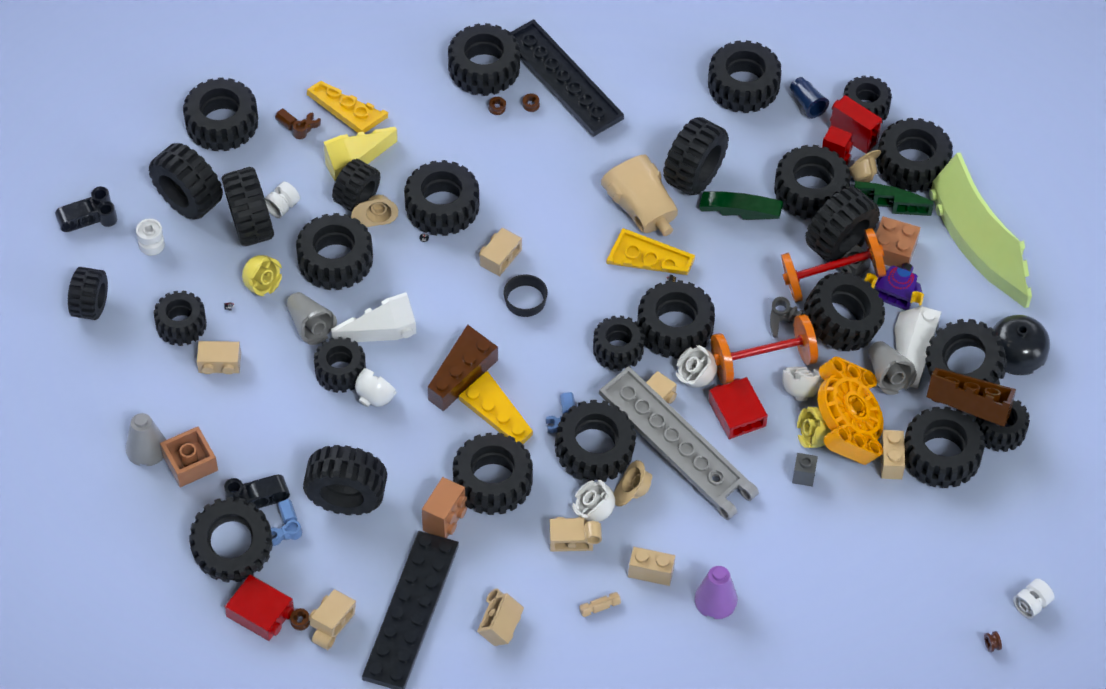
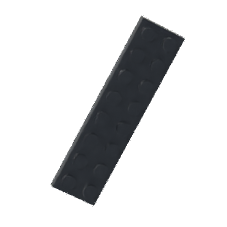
(566, 79)
(410, 611)

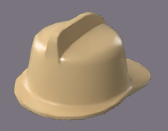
(865, 167)
(375, 211)
(633, 484)

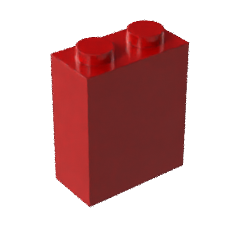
(857, 120)
(737, 407)
(259, 608)

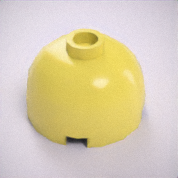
(262, 274)
(812, 428)

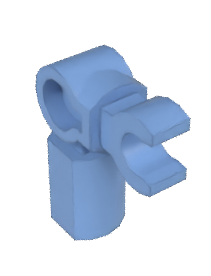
(567, 401)
(292, 528)

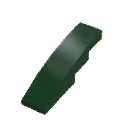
(900, 200)
(747, 205)

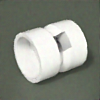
(281, 199)
(150, 237)
(1033, 598)

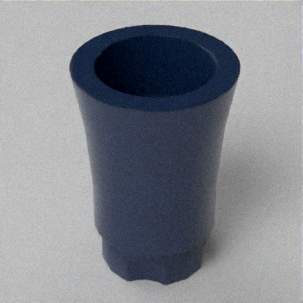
(809, 98)

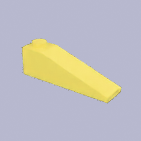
(366, 147)

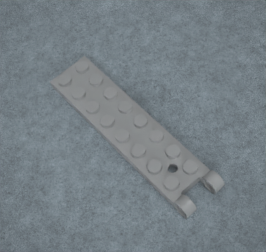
(677, 441)

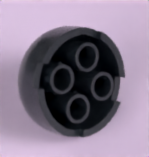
(1024, 343)

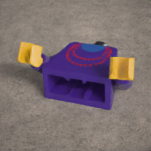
(898, 286)

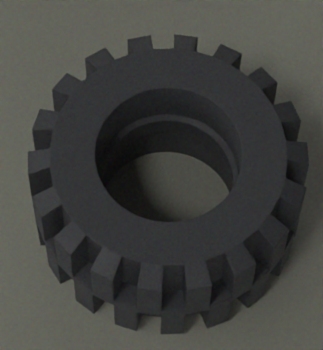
(872, 90)
(355, 184)
(87, 293)
(177, 305)
(339, 351)
(618, 356)
(1006, 437)

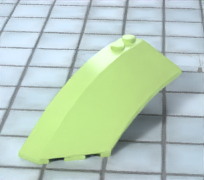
(979, 232)

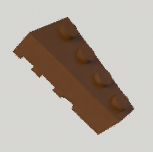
(462, 367)
(972, 395)

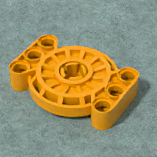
(850, 410)

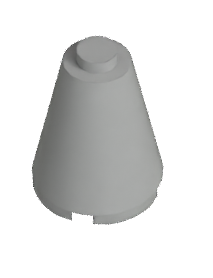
(310, 318)
(891, 368)
(144, 441)

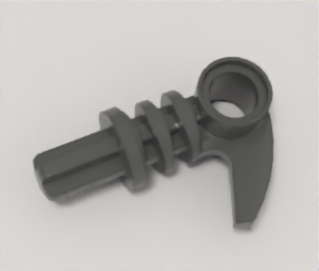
(777, 316)

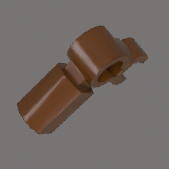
(299, 128)

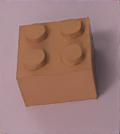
(897, 241)
(189, 456)
(444, 508)

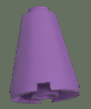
(716, 594)

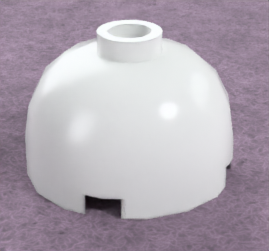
(696, 367)
(801, 382)
(373, 390)
(594, 501)

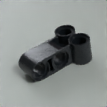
(88, 211)
(260, 492)

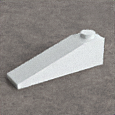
(387, 322)
(913, 335)

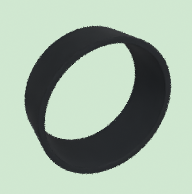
(525, 280)

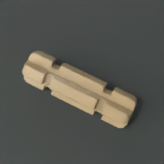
(599, 604)

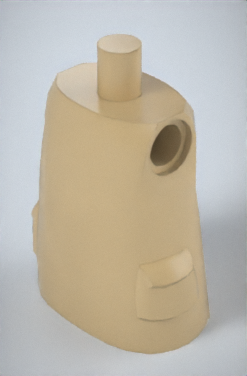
(641, 194)

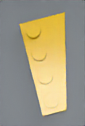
(353, 113)
(645, 253)
(495, 408)

